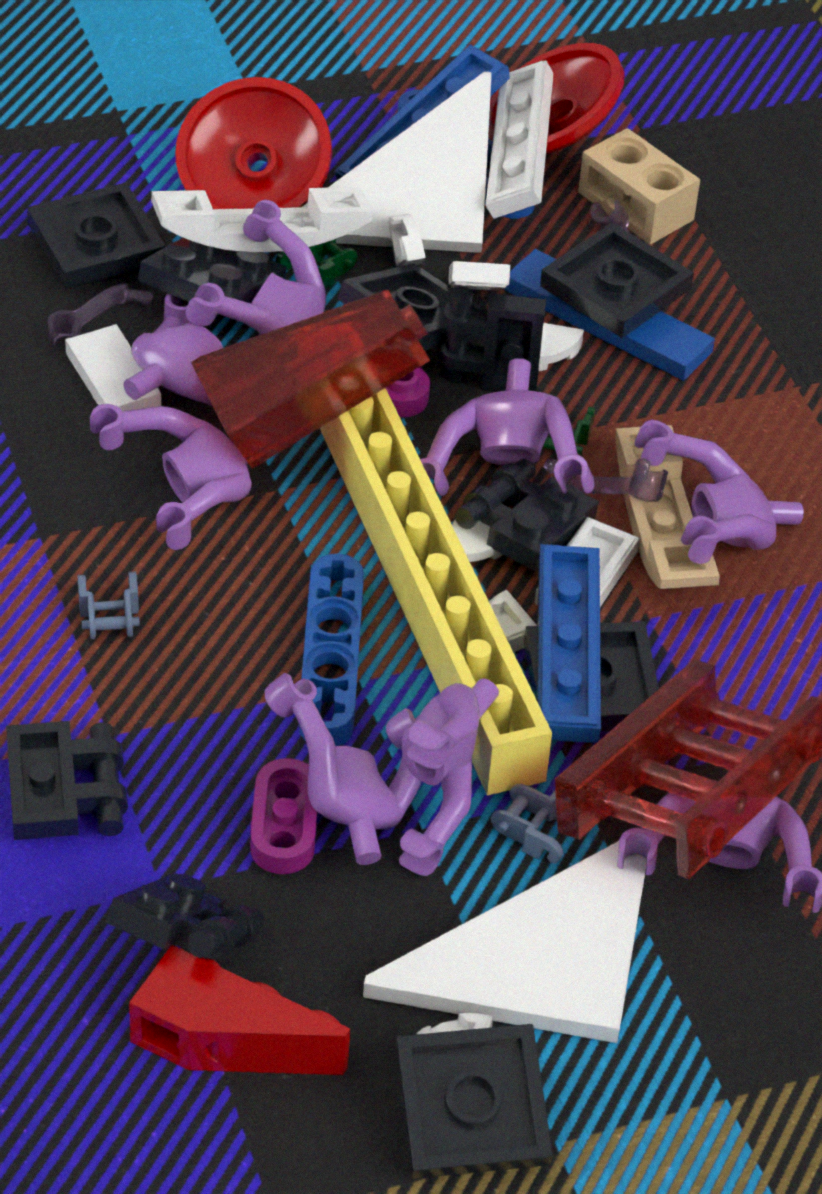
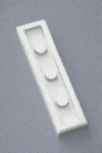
(520, 140)
(479, 275)

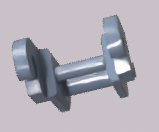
(129, 604)
(526, 832)

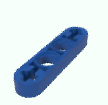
(336, 648)

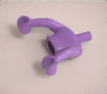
(278, 300)
(168, 355)
(510, 429)
(200, 470)
(725, 511)
(442, 751)
(343, 778)
(745, 847)

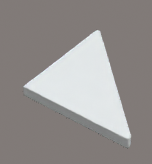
(432, 174)
(537, 959)

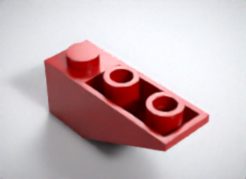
(222, 1022)

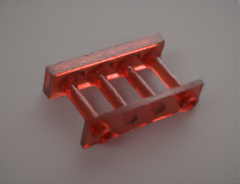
(669, 725)

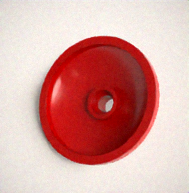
(583, 91)
(248, 124)

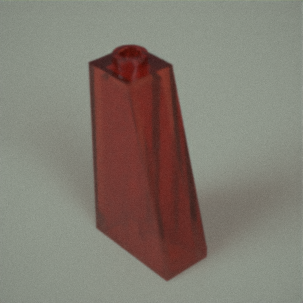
(309, 372)

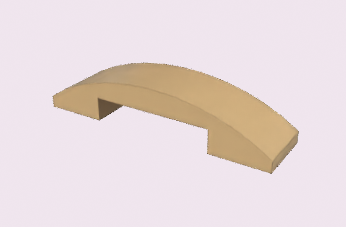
(662, 522)

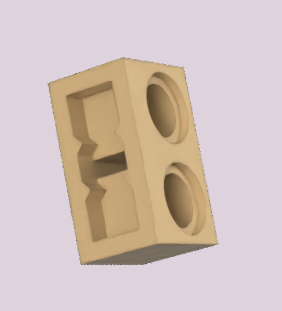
(645, 181)

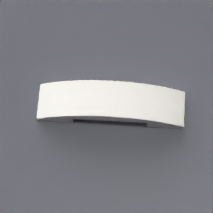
(327, 217)

